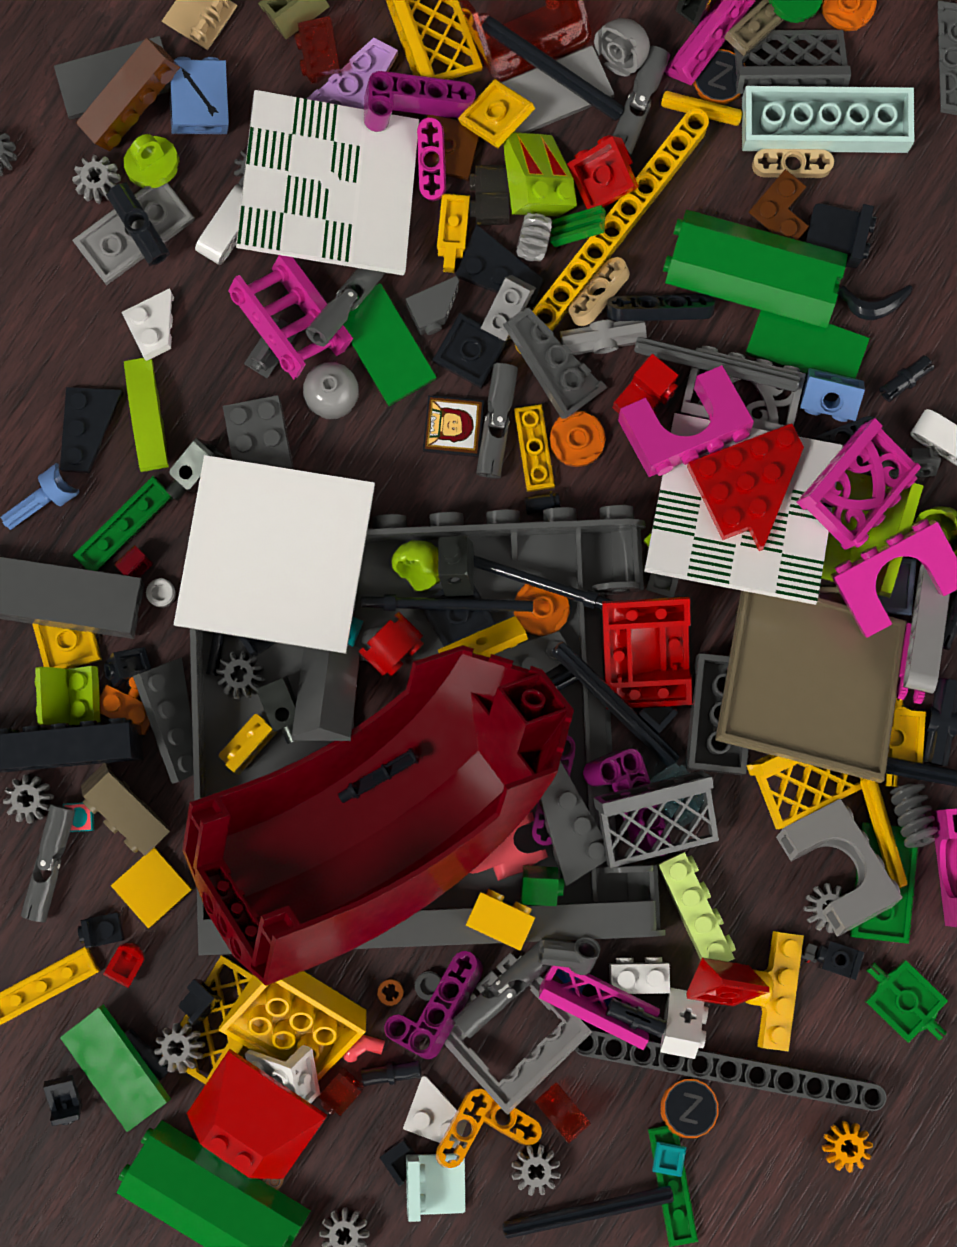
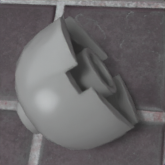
(622, 45)
(330, 390)

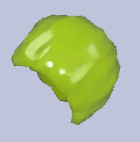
(417, 563)

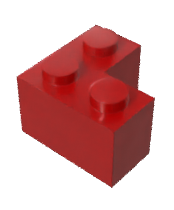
(651, 381)

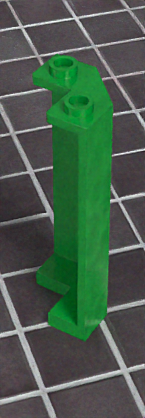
(755, 268)
(206, 1195)

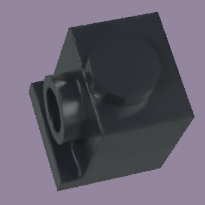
(851, 965)

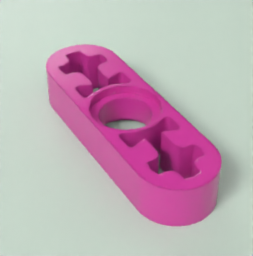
(424, 139)

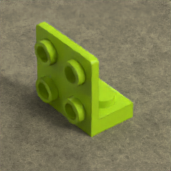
(67, 695)

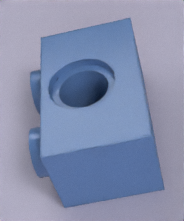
(821, 383)

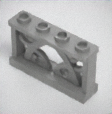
(769, 417)

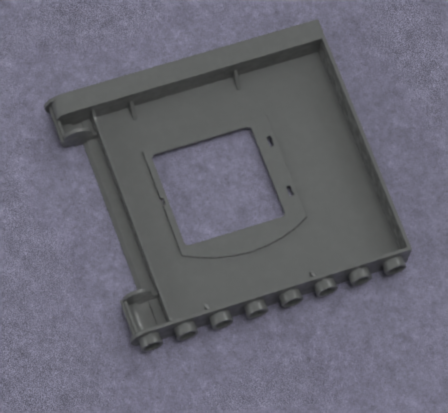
(579, 554)

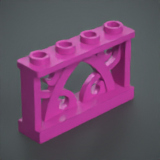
(823, 486)

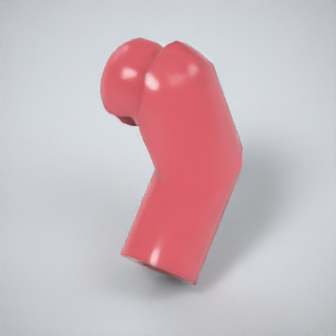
(364, 1043)

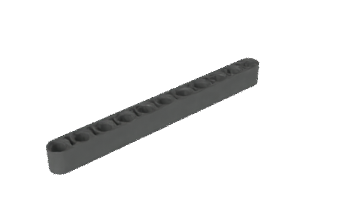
(740, 1076)

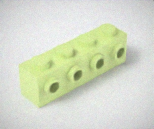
(692, 905)

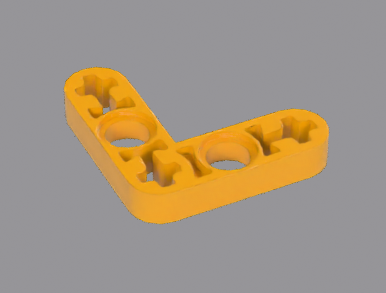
(487, 1115)

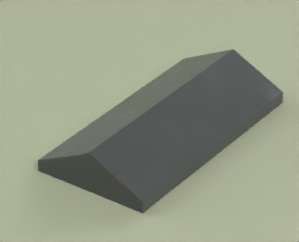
(326, 695)

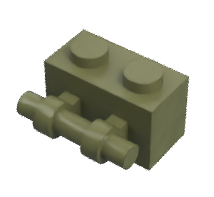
(288, 13)

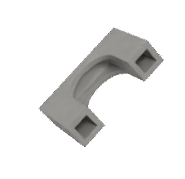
(836, 828)

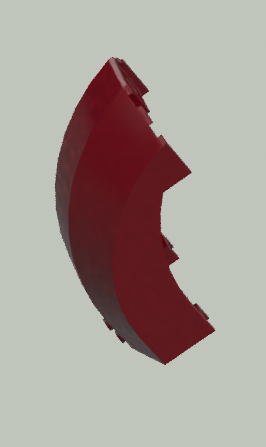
(312, 877)

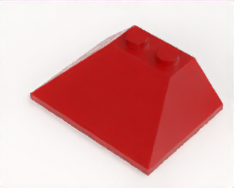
(648, 651)
(252, 1119)

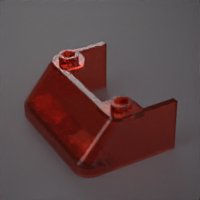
(552, 29)

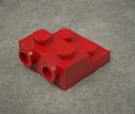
(603, 172)

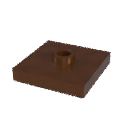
(459, 148)

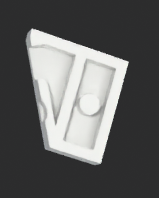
(151, 324)
(432, 1113)

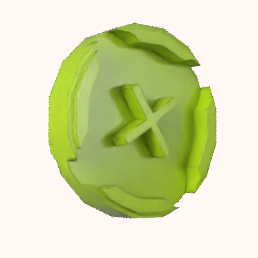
(151, 161)

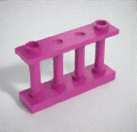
(301, 293)

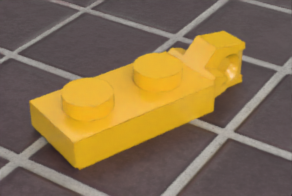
(452, 229)

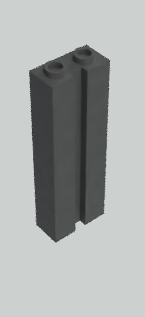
(69, 598)

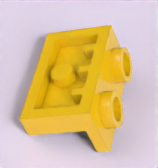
(247, 744)

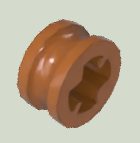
(382, 996)

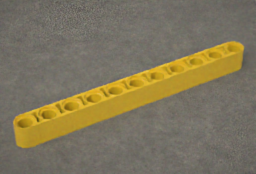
(623, 223)

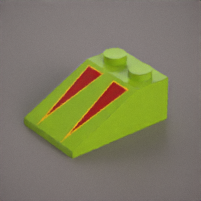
(537, 175)

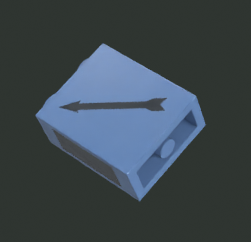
(199, 97)

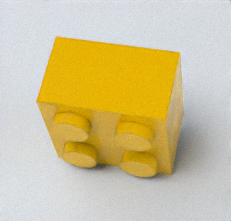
(501, 920)

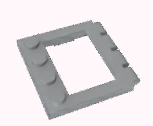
(534, 1066)

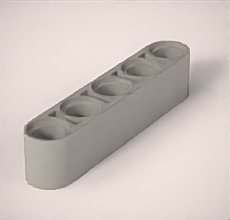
(926, 636)

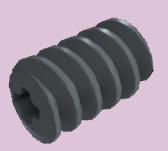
(913, 816)

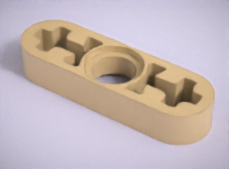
(801, 154)
(588, 306)

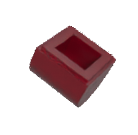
(134, 563)

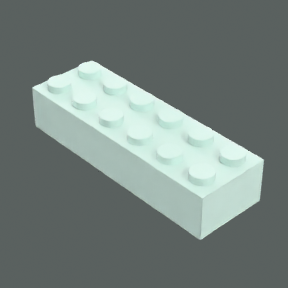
(828, 118)

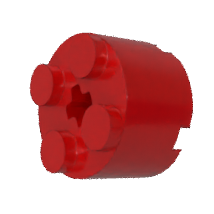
(392, 644)

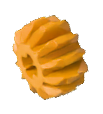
(853, 1136)

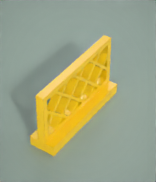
(413, 45)
(773, 765)
(232, 1044)

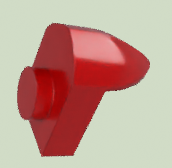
(125, 964)

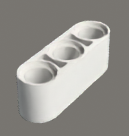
(221, 233)
(937, 433)

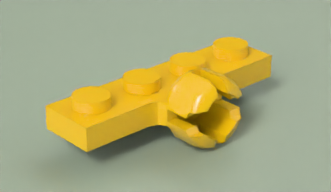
(782, 982)

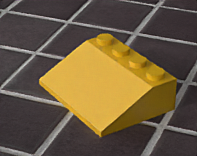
(295, 1014)

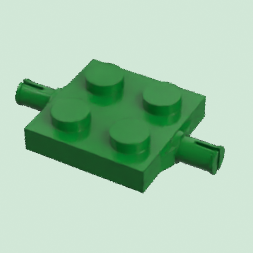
(906, 1001)

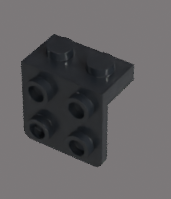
(842, 231)

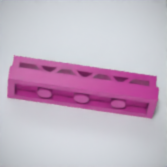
(706, 39)
(591, 1011)

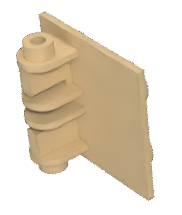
(199, 19)

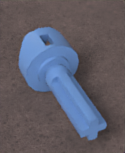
(52, 489)

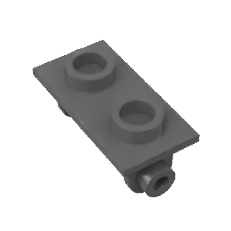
(262, 357)
(924, 457)

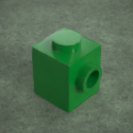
(541, 885)

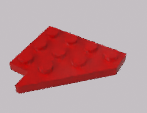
(748, 482)

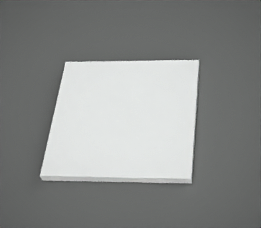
(274, 554)

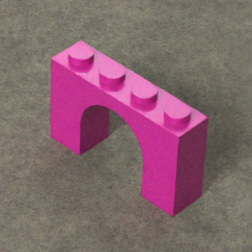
(662, 450)
(858, 579)
(947, 861)

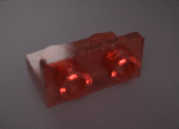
(319, 48)

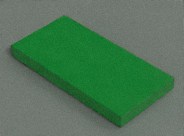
(806, 345)
(387, 347)
(895, 922)
(115, 1068)

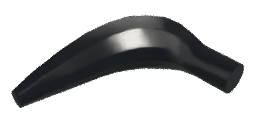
(877, 308)

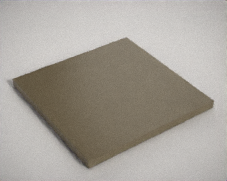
(811, 685)

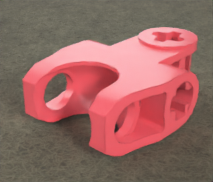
(507, 859)

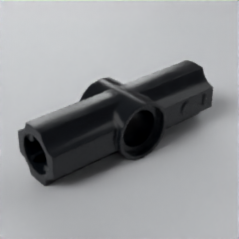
(129, 211)
(941, 723)

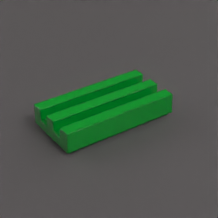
(578, 226)

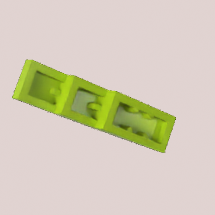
(146, 414)

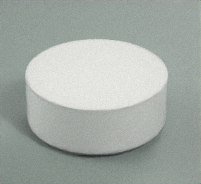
(160, 593)

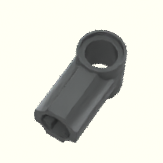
(577, 955)

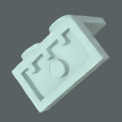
(433, 1187)

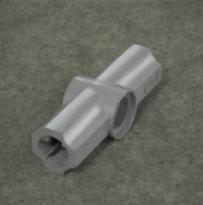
(603, 336)

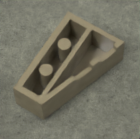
(123, 810)

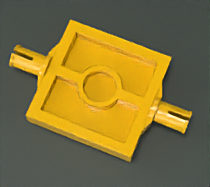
(906, 737)

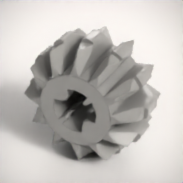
(85, 176)
(534, 237)
(23, 809)
(818, 903)
(179, 1060)
(536, 1180)
(355, 1233)

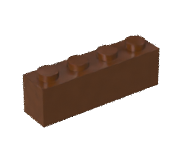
(128, 95)

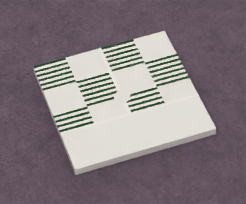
(327, 184)
(690, 547)

